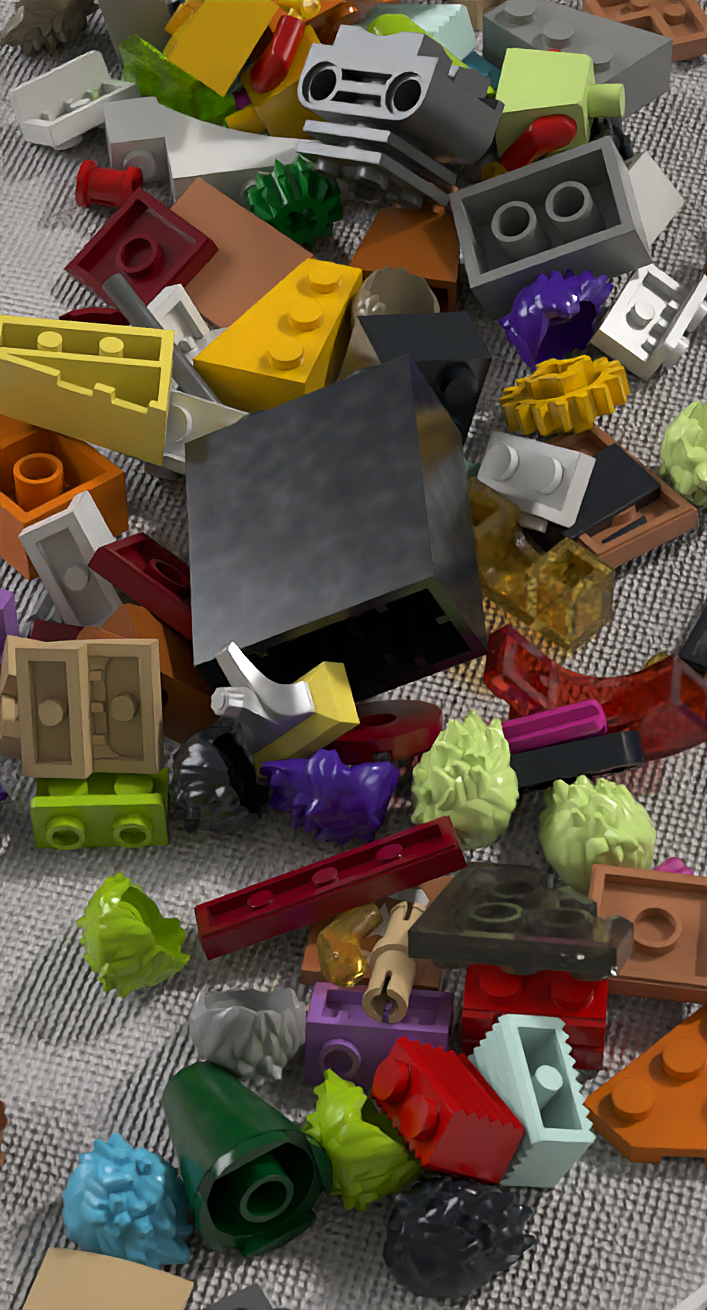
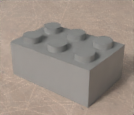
(549, 217)

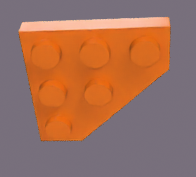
(658, 1098)

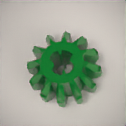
(296, 201)

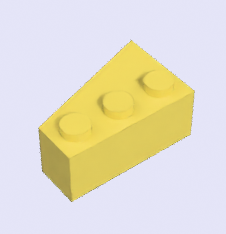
(89, 381)

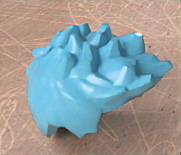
(127, 1205)

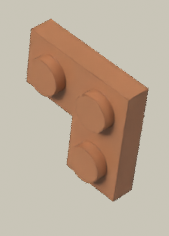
(675, 19)

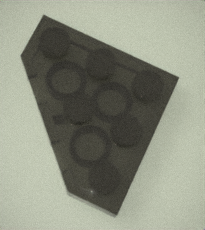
(518, 923)

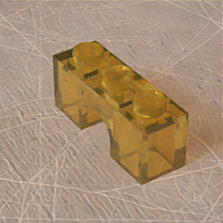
(556, 594)

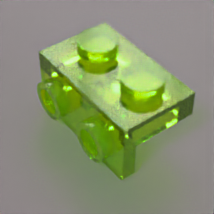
(171, 84)

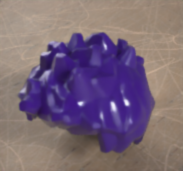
(555, 315)
(331, 796)

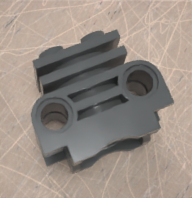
(393, 114)

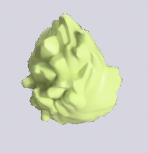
(686, 454)
(468, 780)
(593, 826)

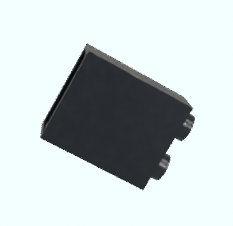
(336, 536)

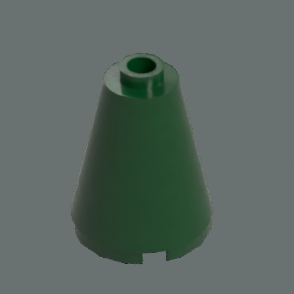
(242, 1162)

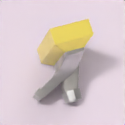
(284, 718)

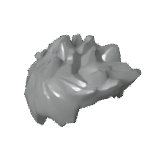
(248, 1031)

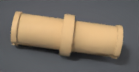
(392, 969)

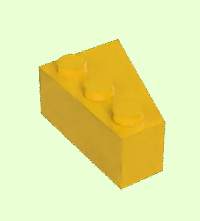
(216, 37)
(285, 340)

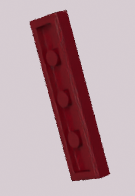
(328, 887)

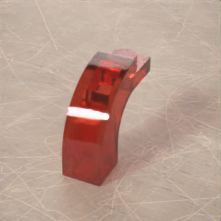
(660, 701)

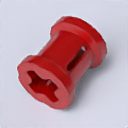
(105, 185)

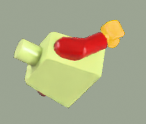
(548, 106)

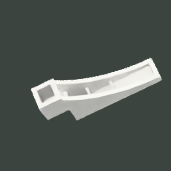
(186, 148)

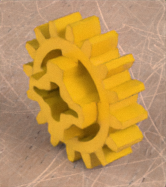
(564, 396)

